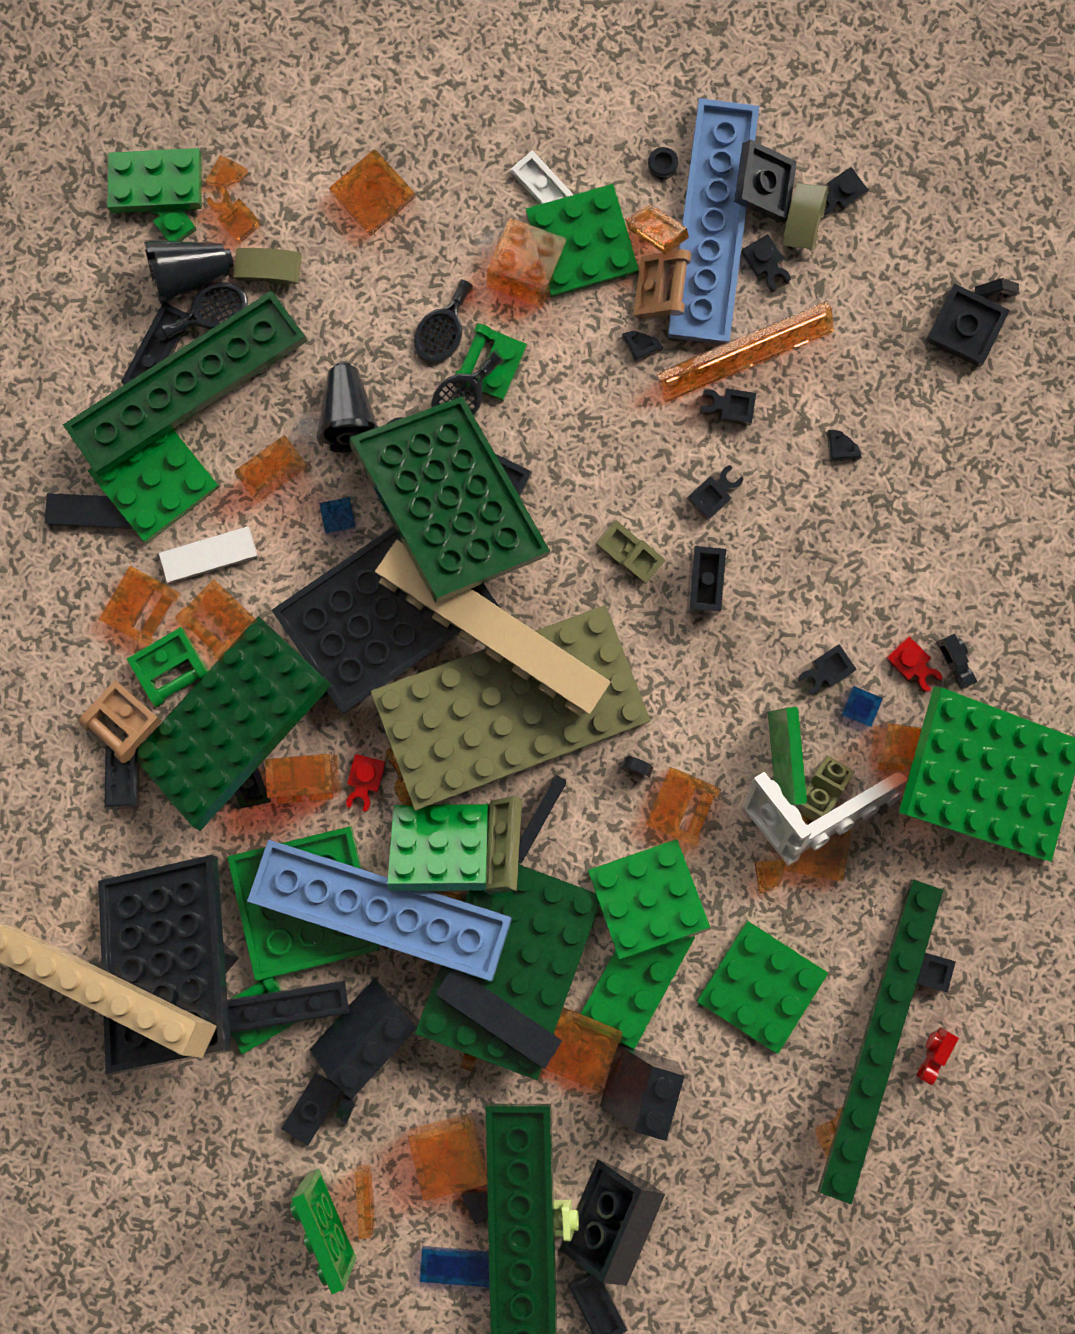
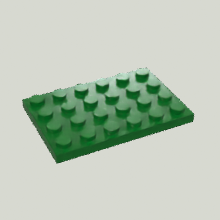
(990, 775)

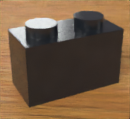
(706, 580)

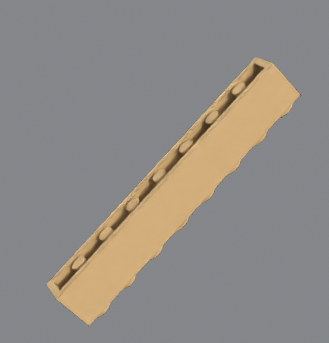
(500, 633)
(105, 993)

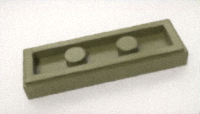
(503, 845)

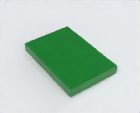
(787, 754)

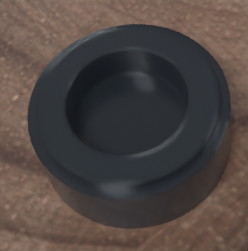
(662, 163)
(637, 767)

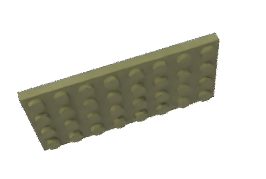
(485, 722)

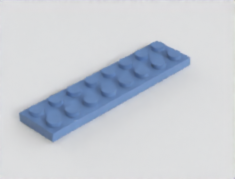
(713, 221)
(362, 906)

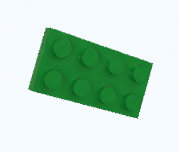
(634, 988)

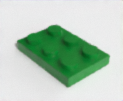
(154, 180)

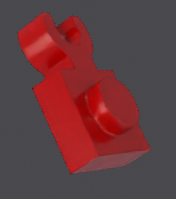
(910, 660)
(365, 775)
(939, 1047)

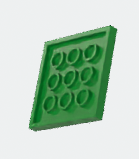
(284, 942)

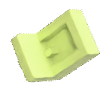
(565, 1219)

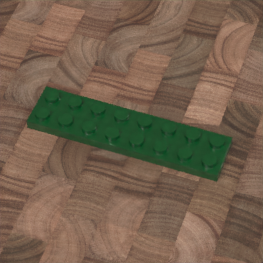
(184, 383)
(521, 1219)

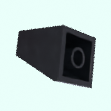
(643, 1091)

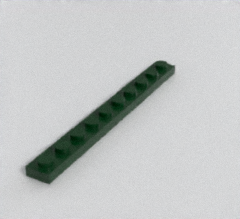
(880, 1042)

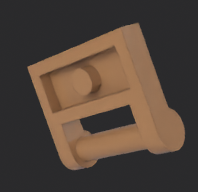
(654, 281)
(126, 713)

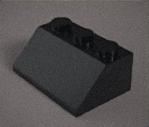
(363, 1038)
(613, 1223)

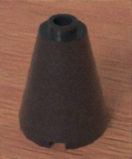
(185, 266)
(344, 408)

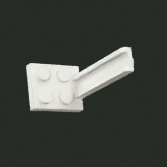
(784, 825)

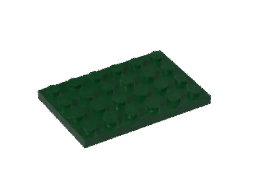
(449, 498)
(230, 722)
(533, 970)

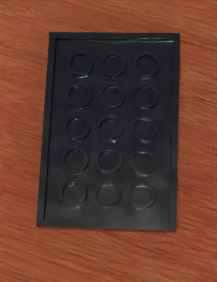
(360, 629)
(166, 938)

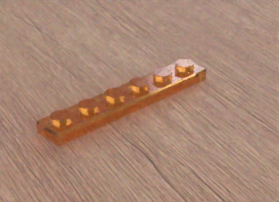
(745, 351)

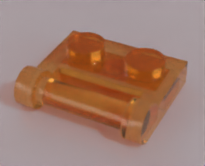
(130, 601)
(223, 611)
(672, 804)

